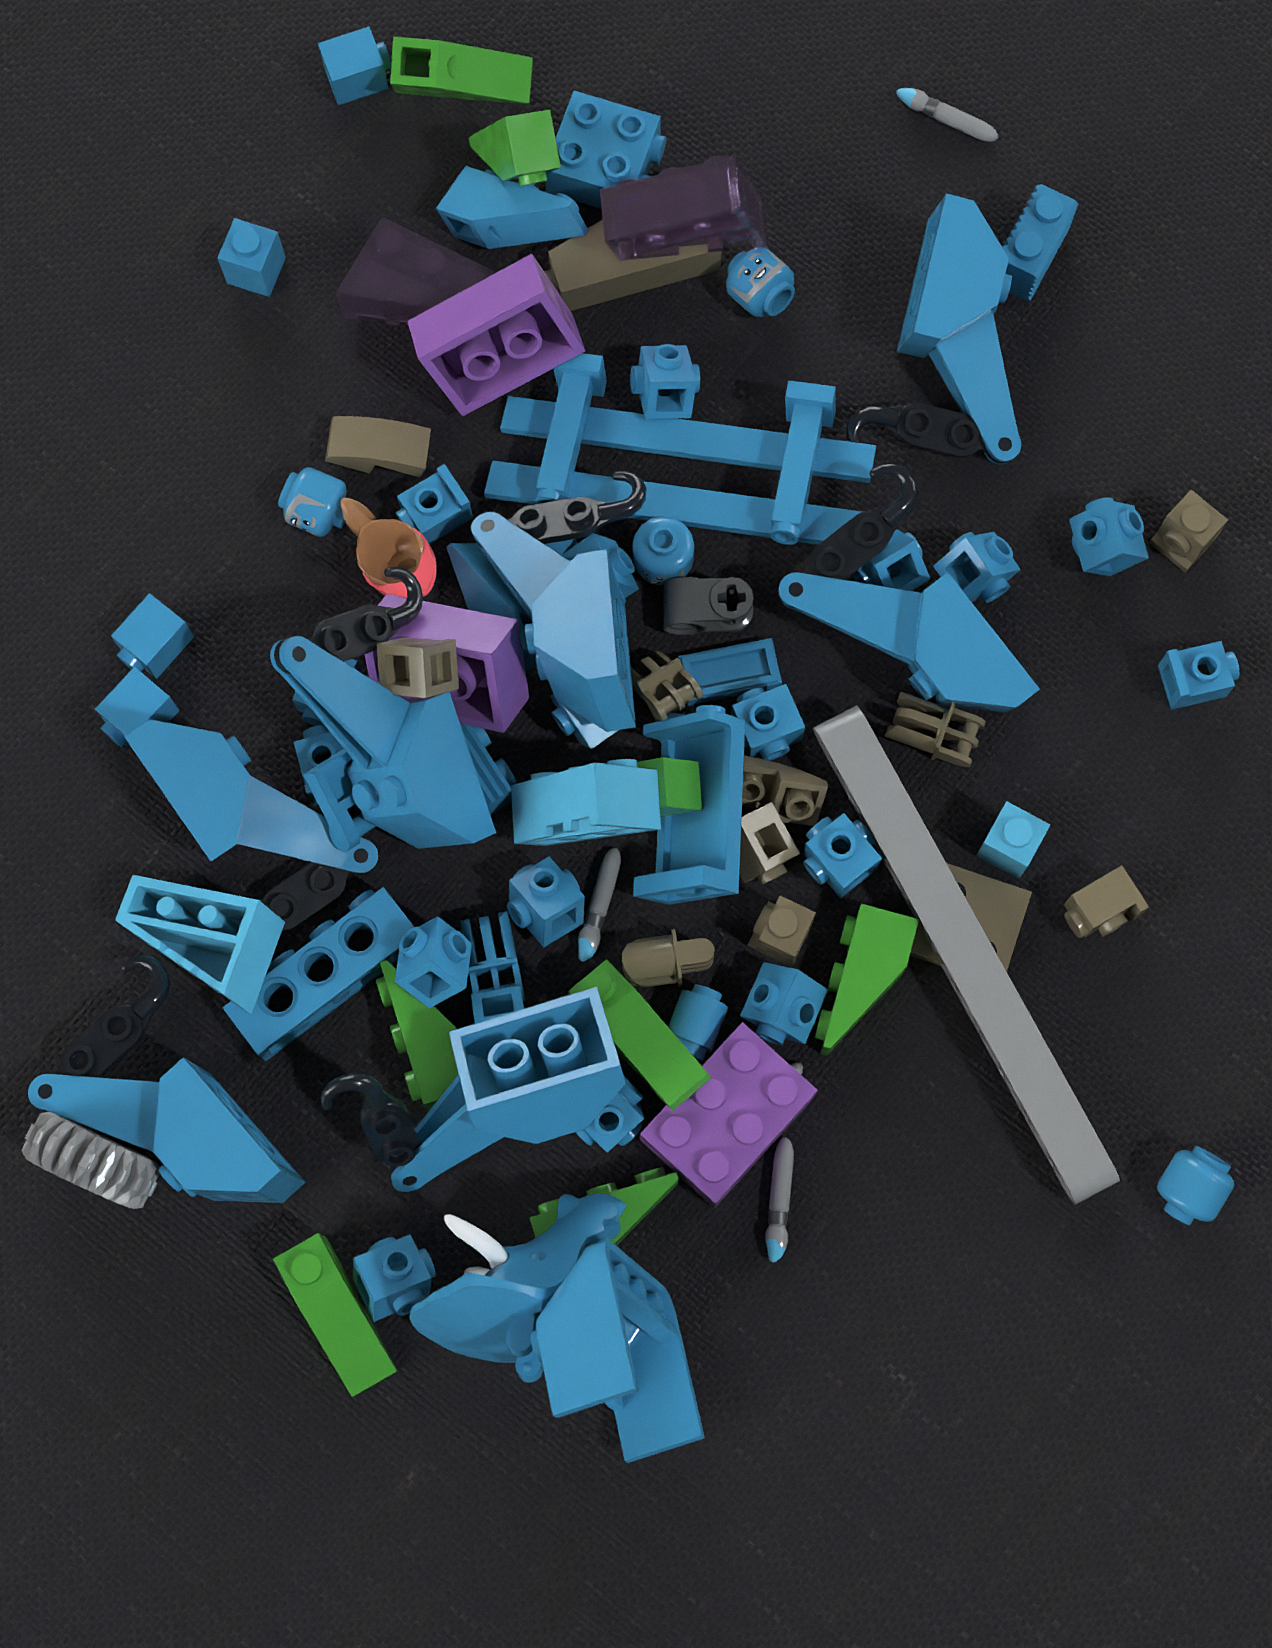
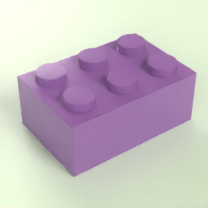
(496, 335)
(488, 660)
(731, 1117)

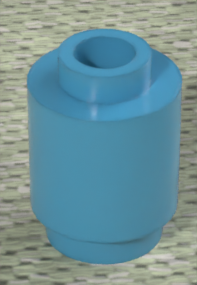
(698, 1019)

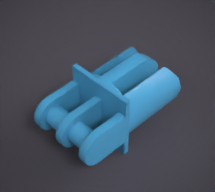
(493, 965)

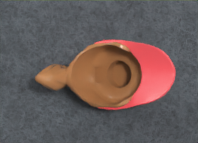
(387, 545)

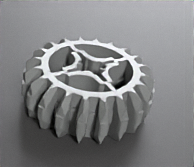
(91, 1160)

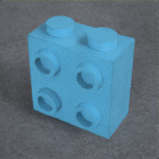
(602, 146)

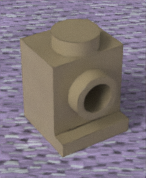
(1188, 531)
(418, 666)
(764, 845)
(1103, 904)
(781, 930)

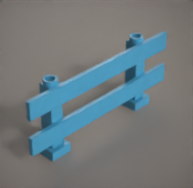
(796, 454)

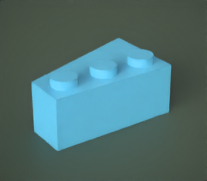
(206, 932)

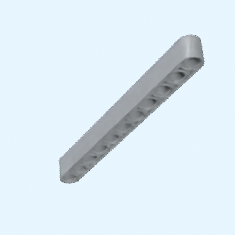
(967, 955)

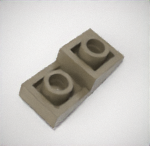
(380, 442)
(792, 791)

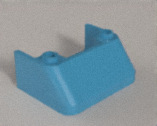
(618, 1343)

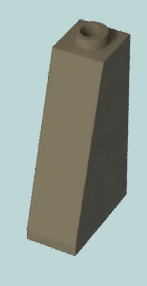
(590, 272)

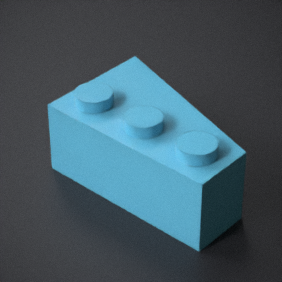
(586, 803)

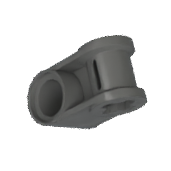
(701, 605)

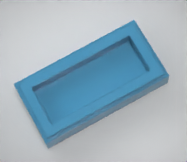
(733, 670)

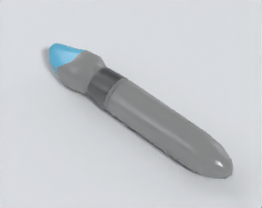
(947, 114)
(590, 936)
(776, 1233)

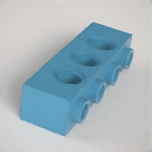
(312, 1000)

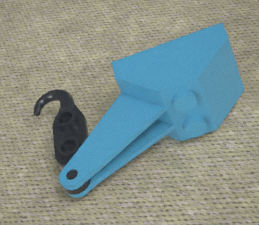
(953, 322)
(573, 603)
(934, 632)
(407, 754)
(229, 807)
(517, 1079)
(184, 1118)

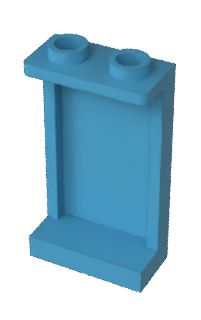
(700, 848)

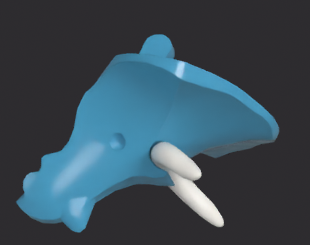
(496, 1309)

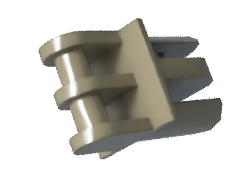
(665, 686)
(925, 726)
(664, 959)

